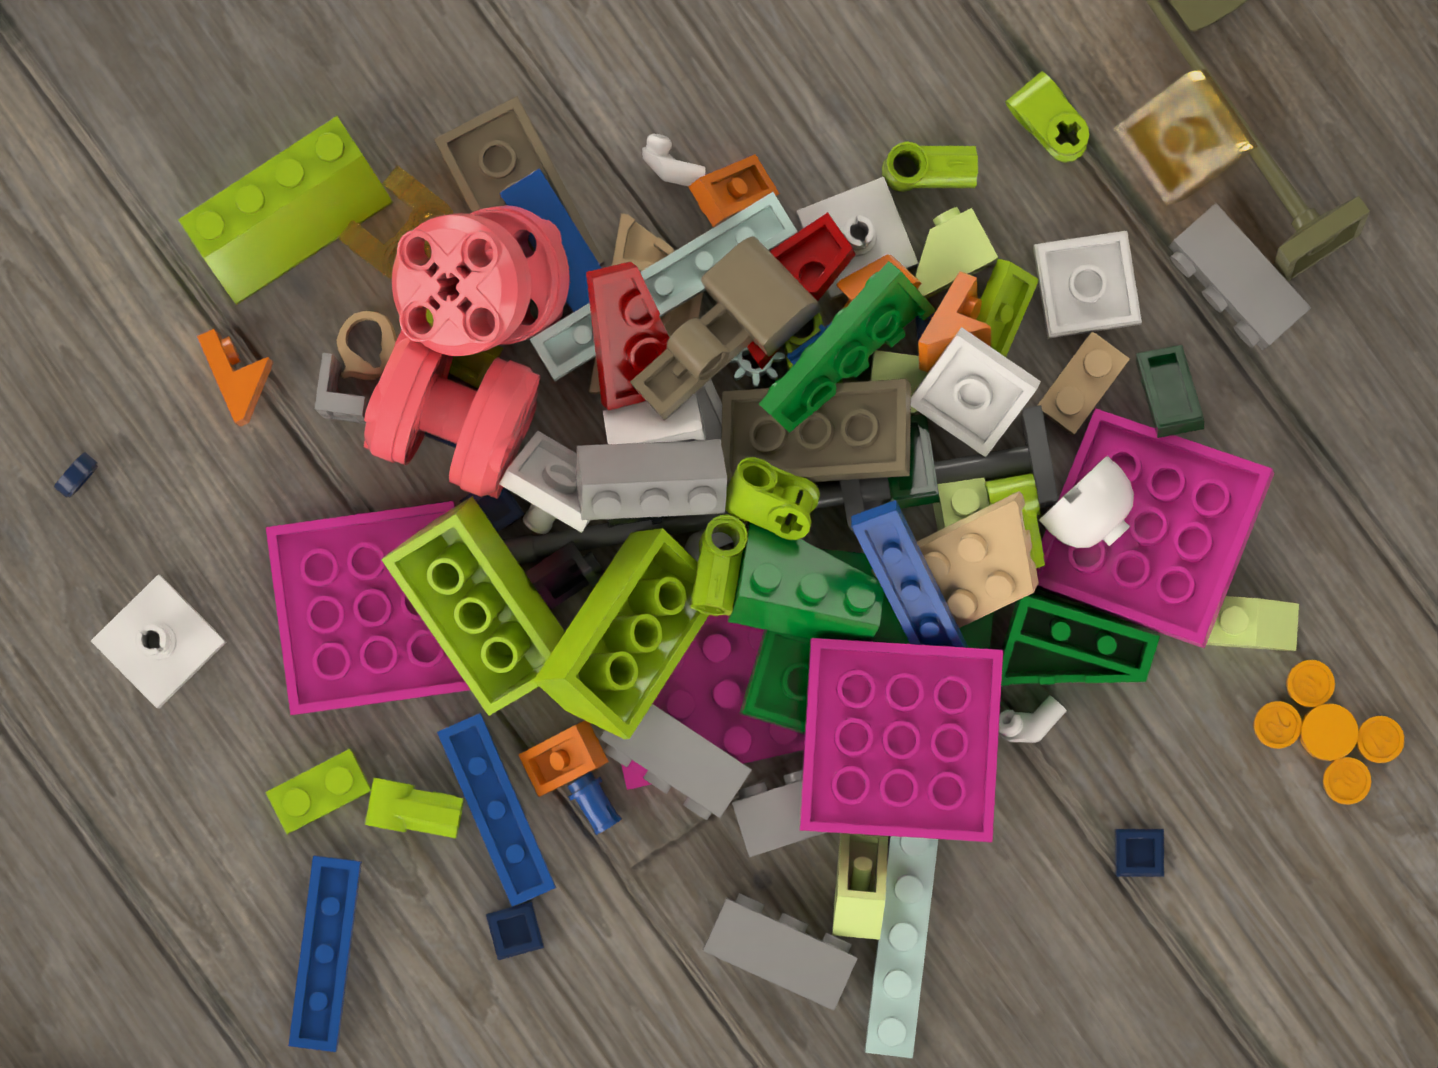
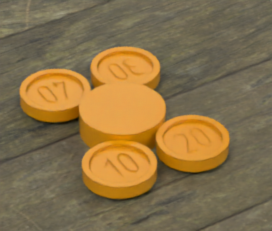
(1328, 732)

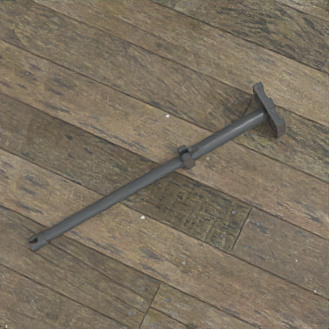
(855, 494)

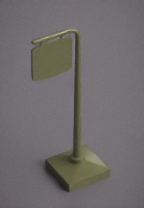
(1315, 233)

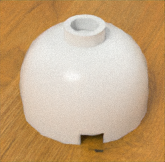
(1092, 508)

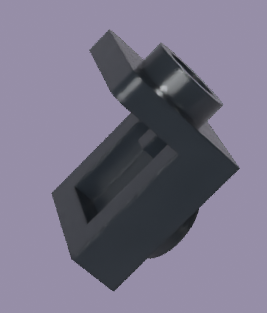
(564, 574)

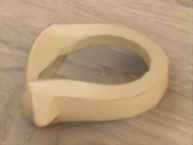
(354, 364)

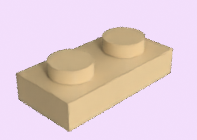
(1082, 383)

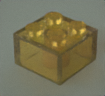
(1186, 137)

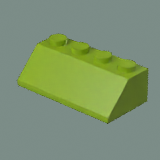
(285, 210)
(477, 604)
(626, 635)

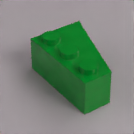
(803, 591)
(1071, 644)

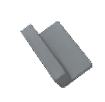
(333, 404)

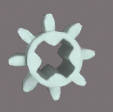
(745, 367)

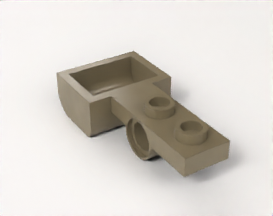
(755, 303)

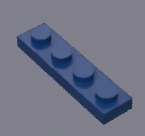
(906, 577)
(496, 809)
(325, 953)

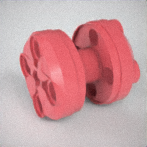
(479, 279)
(483, 423)

